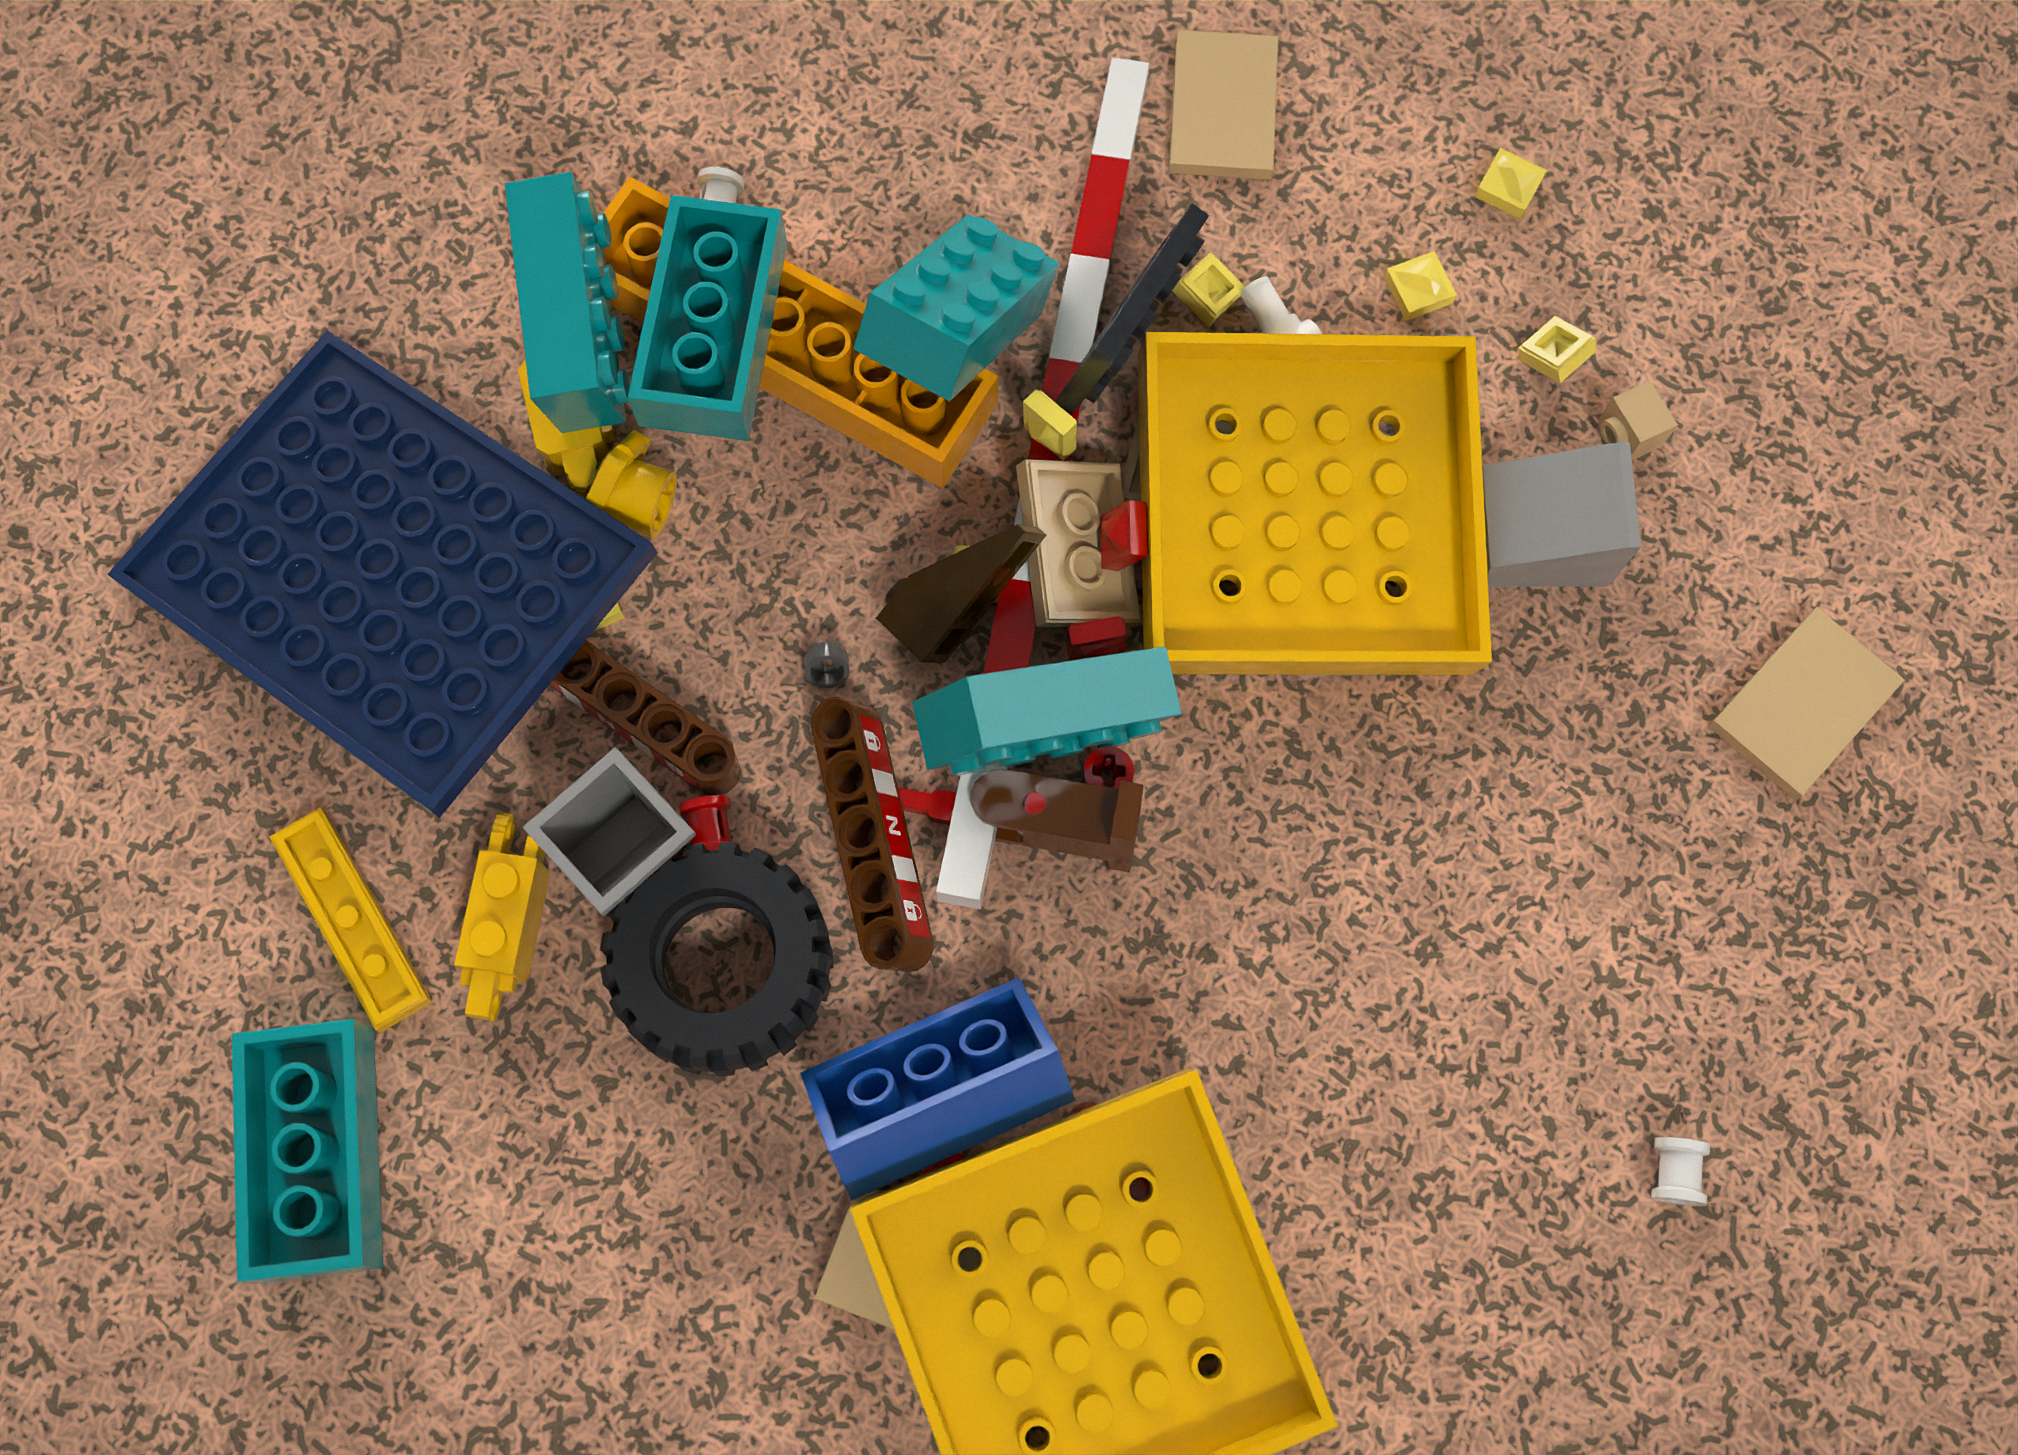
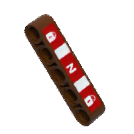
(645, 717)
(890, 852)

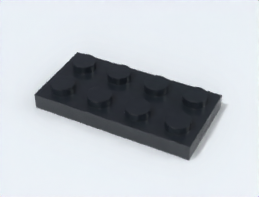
(1135, 312)

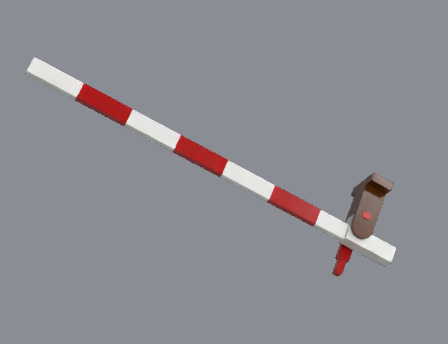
(1004, 802)

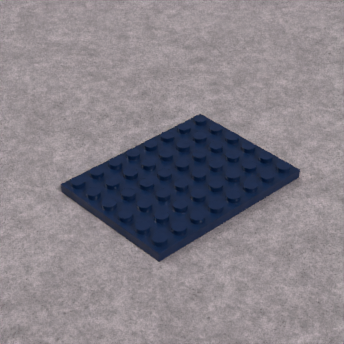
(384, 570)

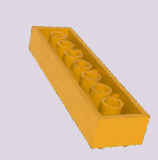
(813, 354)

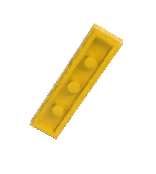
(350, 920)

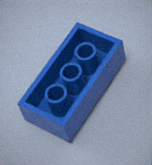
(936, 1088)

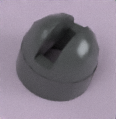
(814, 665)

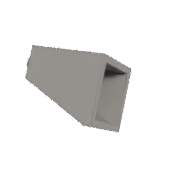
(1561, 518)
(609, 831)

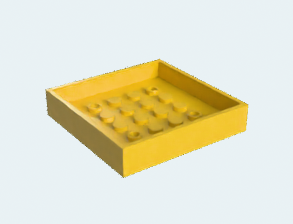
(1313, 504)
(1095, 1299)

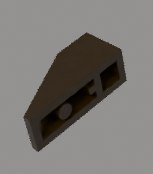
(945, 600)

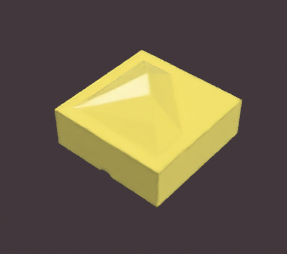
(1510, 183)
(1420, 286)
(1209, 289)
(1557, 349)
(1049, 424)

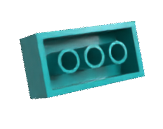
(567, 302)
(956, 306)
(708, 318)
(1046, 710)
(306, 1152)

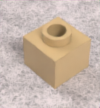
(1637, 418)

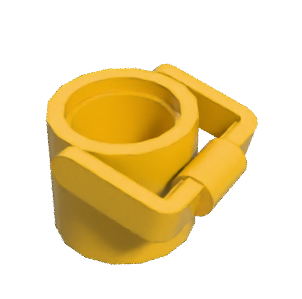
(633, 489)

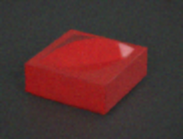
(1124, 535)
(1096, 638)

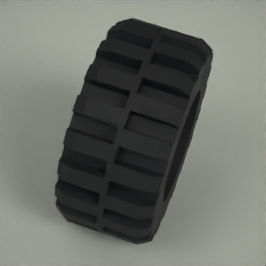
(676, 895)

